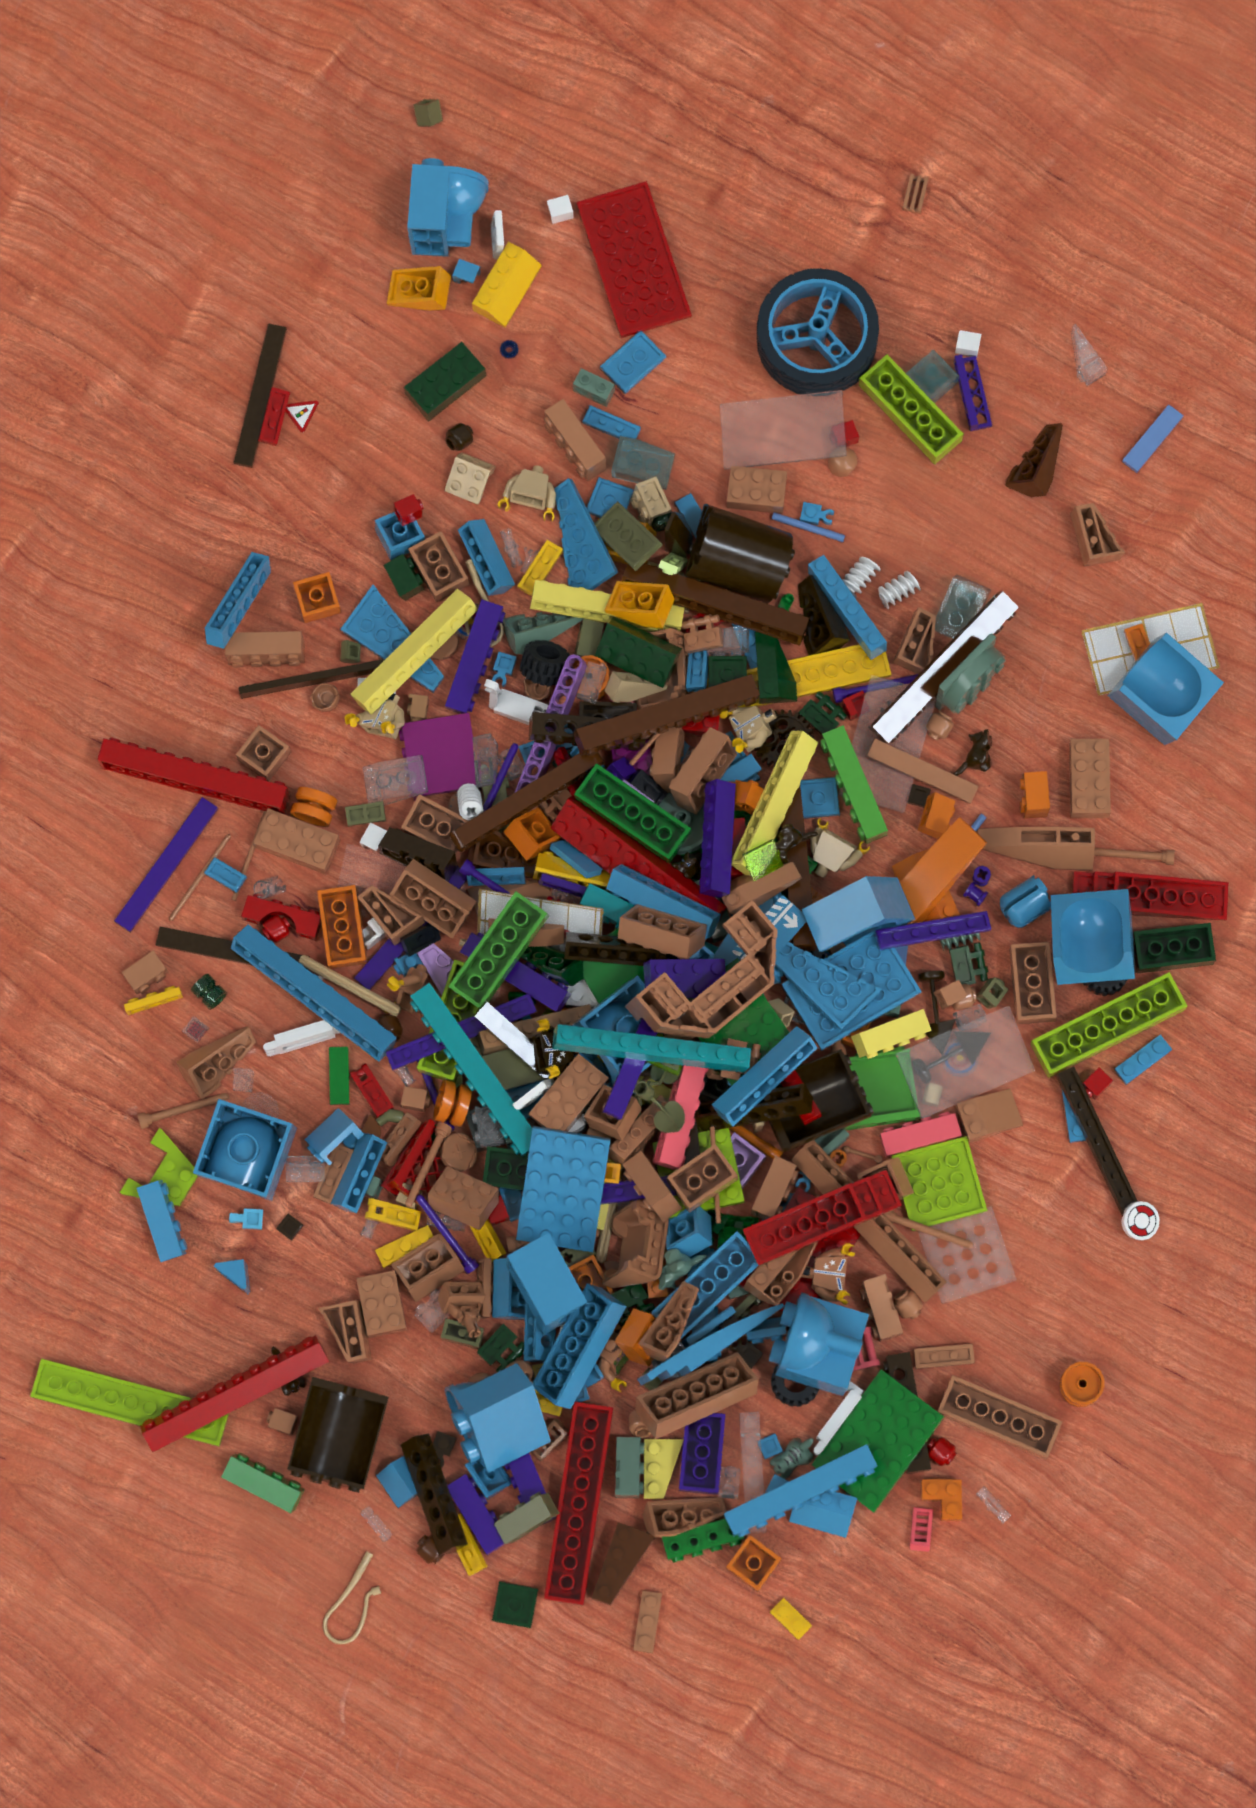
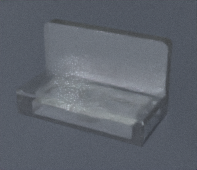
(592, 682)

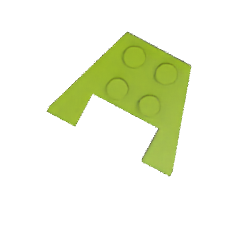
(174, 1171)

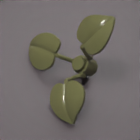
(672, 1115)

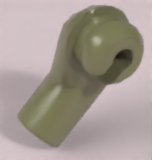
(390, 1115)

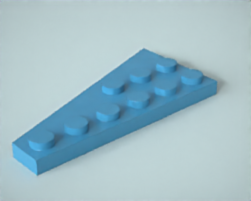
(583, 547)
(382, 632)

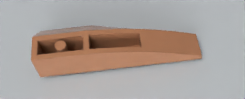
(1045, 846)
(776, 1278)

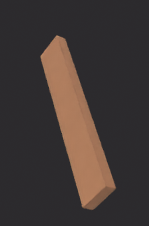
(922, 771)

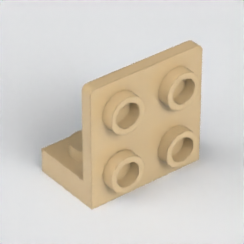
(469, 477)
(649, 500)

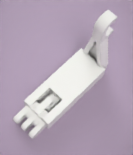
(512, 704)
(300, 1037)
(838, 1417)

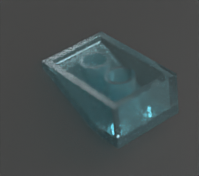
(641, 461)
(960, 605)

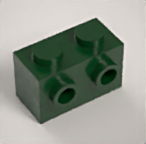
(404, 576)

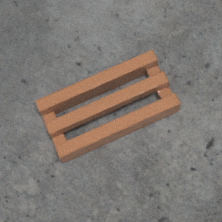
(918, 179)

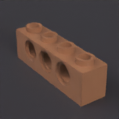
(638, 1135)

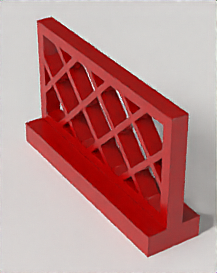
(410, 1158)

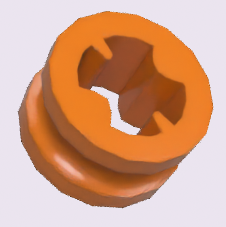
(842, 1153)

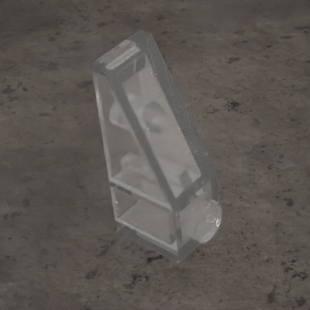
(1088, 363)
(485, 759)

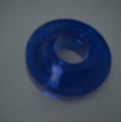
(509, 344)

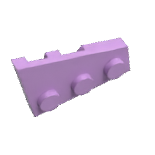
(437, 965)

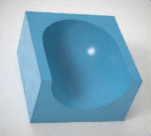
(1165, 689)
(858, 911)
(1092, 937)
(614, 1016)
(245, 1149)
(545, 1282)

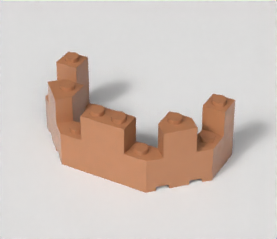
(674, 1015)

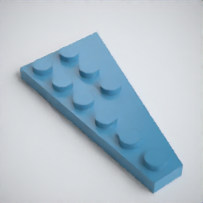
(825, 984)

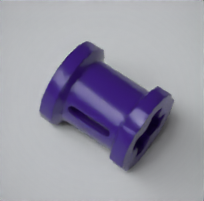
(984, 871)
(975, 894)

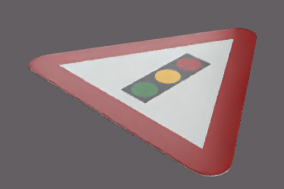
(301, 413)

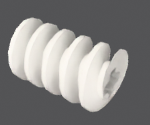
(860, 574)
(898, 588)
(469, 801)

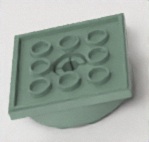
(970, 676)

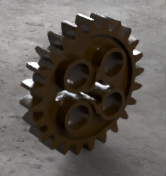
(782, 719)

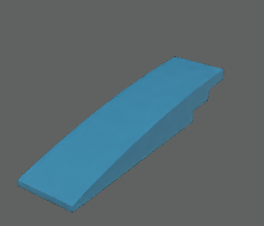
(703, 1350)

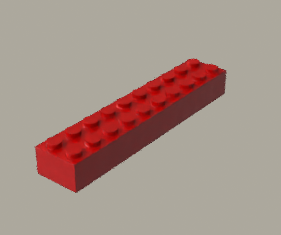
(193, 776)
(612, 847)
(578, 1504)

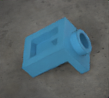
(405, 962)

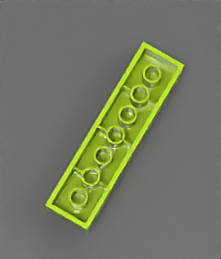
(1108, 1025)

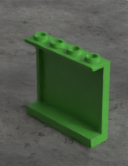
(884, 1089)

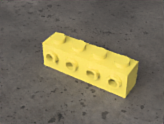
(891, 1033)

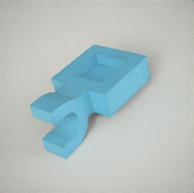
(250, 1218)

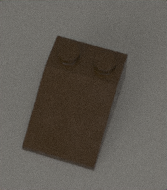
(605, 709)

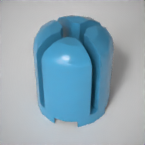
(1025, 902)

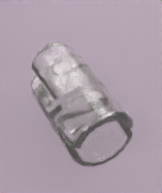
(269, 887)

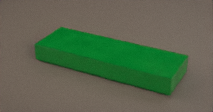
(339, 1075)

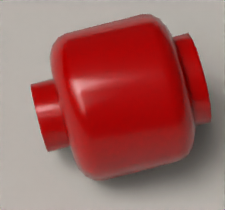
(276, 928)
(941, 1451)

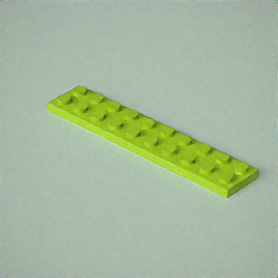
(113, 1398)

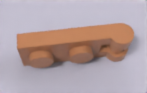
(399, 1138)

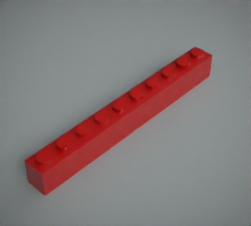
(233, 1393)

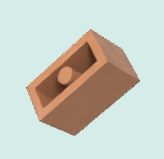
(145, 972)

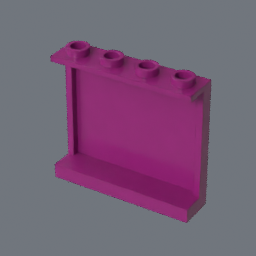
(445, 749)

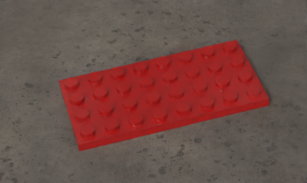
(633, 259)

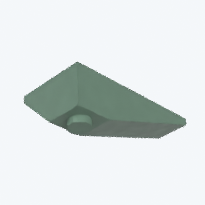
(522, 629)

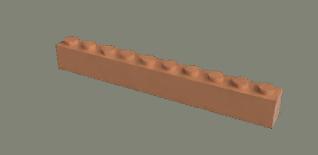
(878, 1231)

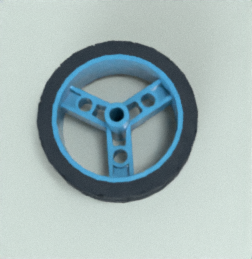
(833, 289)

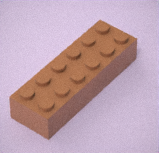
(696, 1395)
(999, 1417)

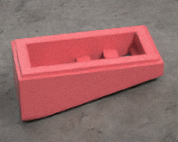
(921, 1546)

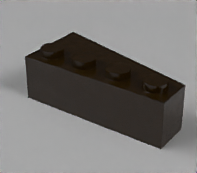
(405, 847)

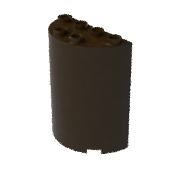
(740, 554)
(836, 1096)
(337, 1435)

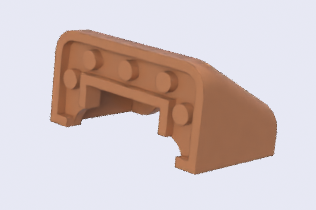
(678, 678)
(641, 1247)

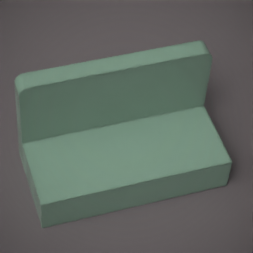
(832, 1141)

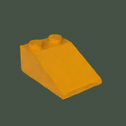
(419, 288)
(641, 603)

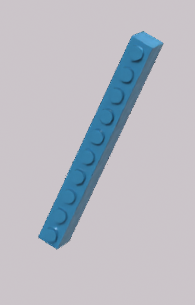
(313, 992)

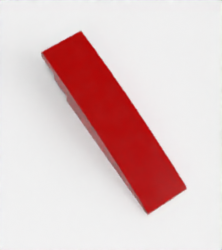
(1161, 894)
(822, 1217)

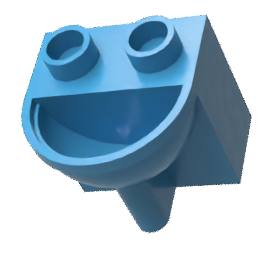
(442, 206)
(819, 1344)
(497, 1417)

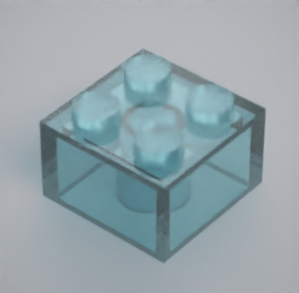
(933, 376)

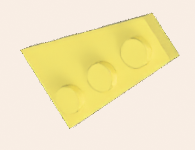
(659, 1463)

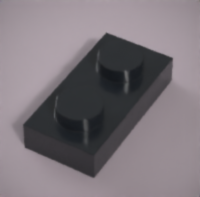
(648, 786)
(420, 939)

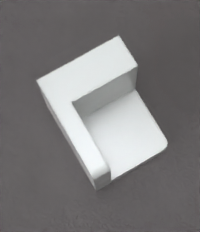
(560, 209)
(968, 343)
(372, 837)
(372, 934)

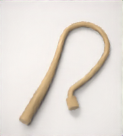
(476, 580)
(375, 1591)

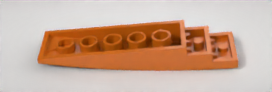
(940, 868)

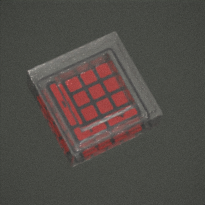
(195, 1029)

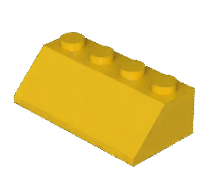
(506, 285)
(557, 867)

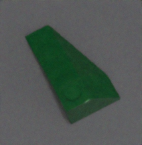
(774, 675)
(554, 965)

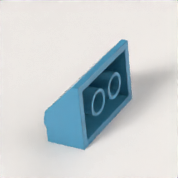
(507, 1298)
(828, 1514)

